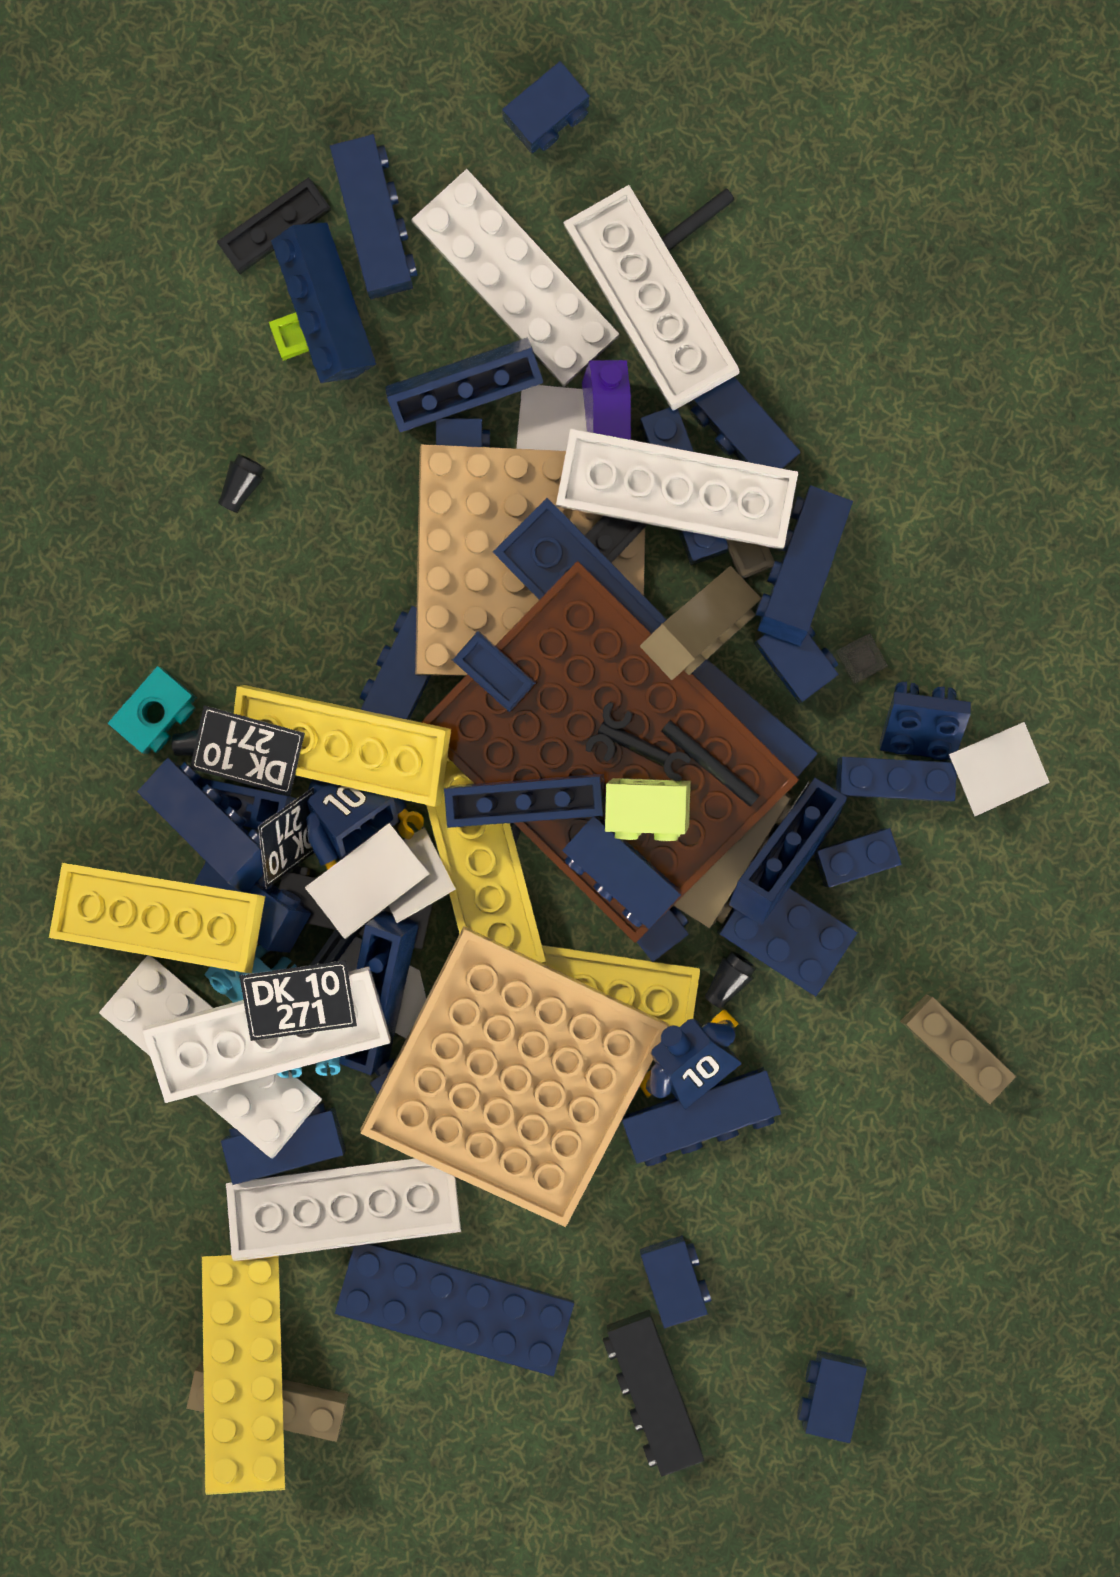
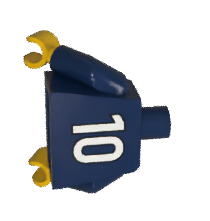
(347, 817)
(692, 1059)

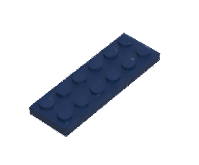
(551, 544)
(455, 1307)

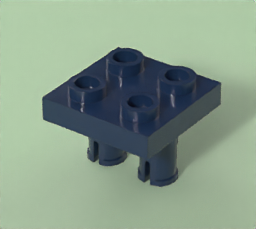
(924, 723)

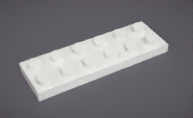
(515, 277)
(651, 298)
(677, 489)
(216, 1051)
(260, 1109)
(340, 1208)

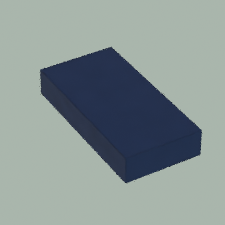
(494, 671)

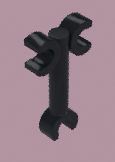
(611, 733)

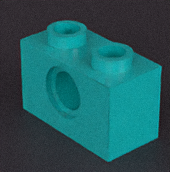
(132, 718)

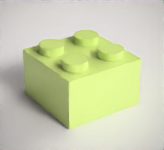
(647, 807)

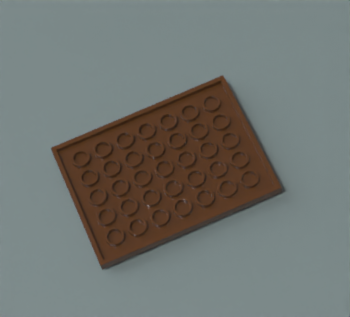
(582, 656)

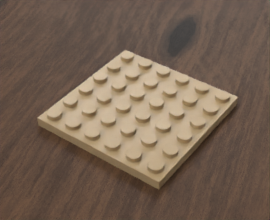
(464, 513)
(514, 1077)

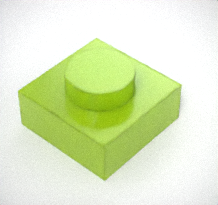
(289, 336)

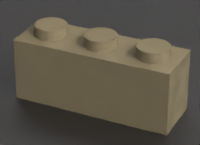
(958, 1049)

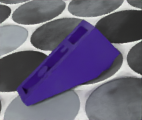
(607, 398)

